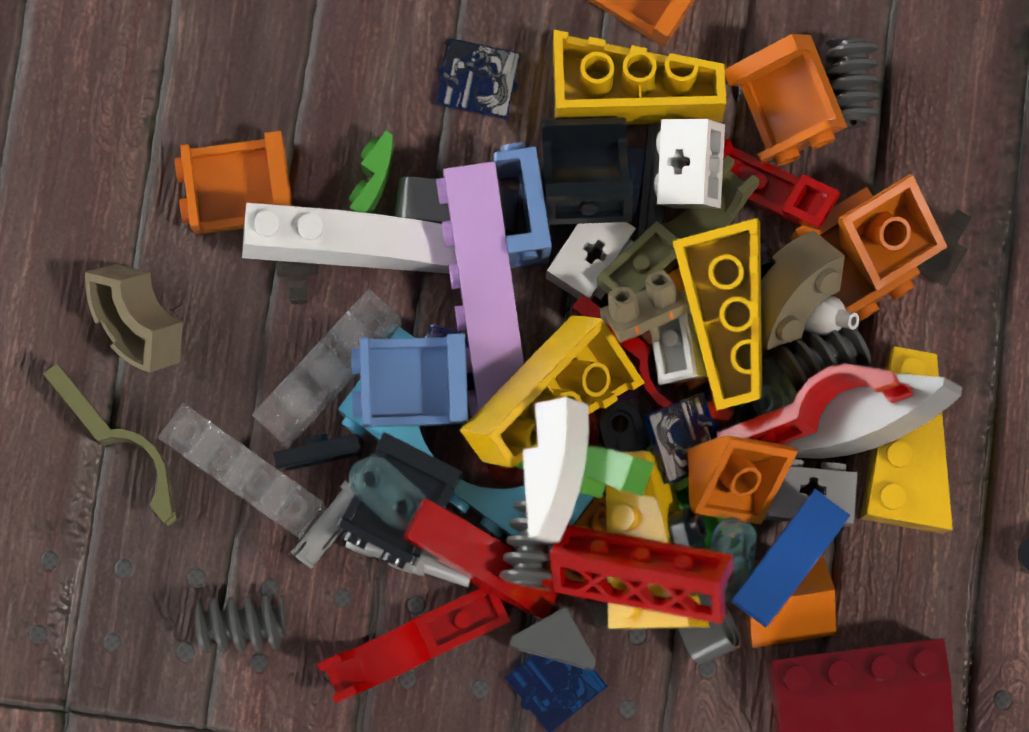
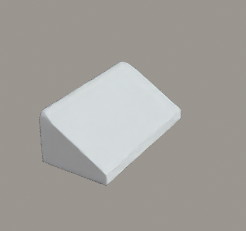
(678, 351)

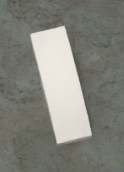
(555, 467)

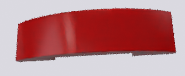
(782, 193)

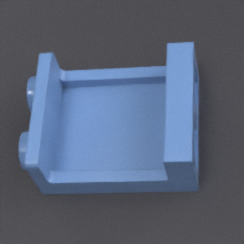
(535, 245)
(411, 382)

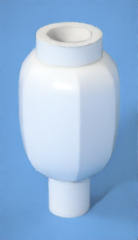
(831, 316)

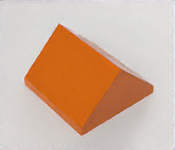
(890, 233)
(736, 477)
(805, 615)

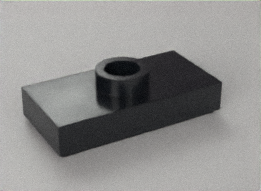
(316, 451)

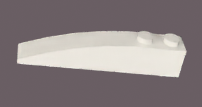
(344, 238)

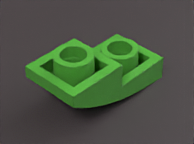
(377, 166)

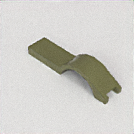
(655, 247)
(163, 500)

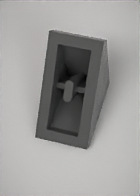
(556, 640)

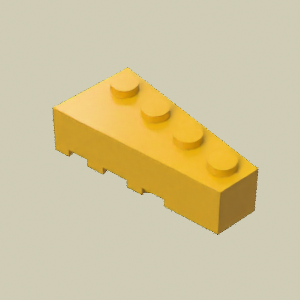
(634, 84)
(725, 302)
(574, 363)
(910, 475)
(647, 519)

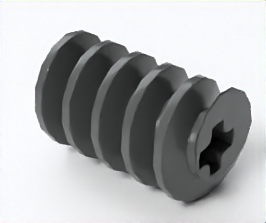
(850, 78)
(820, 353)
(530, 555)
(240, 624)

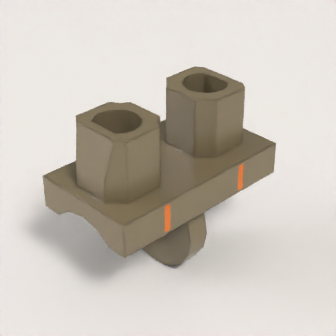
(643, 312)

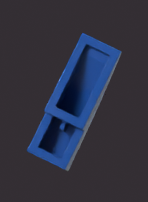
(790, 558)

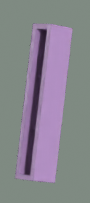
(483, 277)

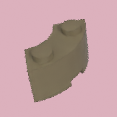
(796, 285)
(133, 318)

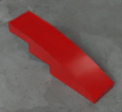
(474, 556)

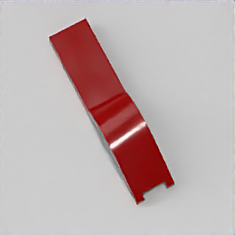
(638, 353)
(803, 415)
(414, 643)

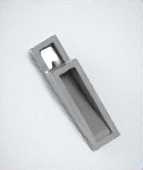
(866, 419)

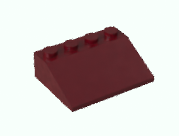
(864, 690)

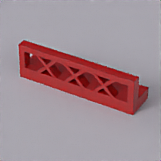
(638, 564)

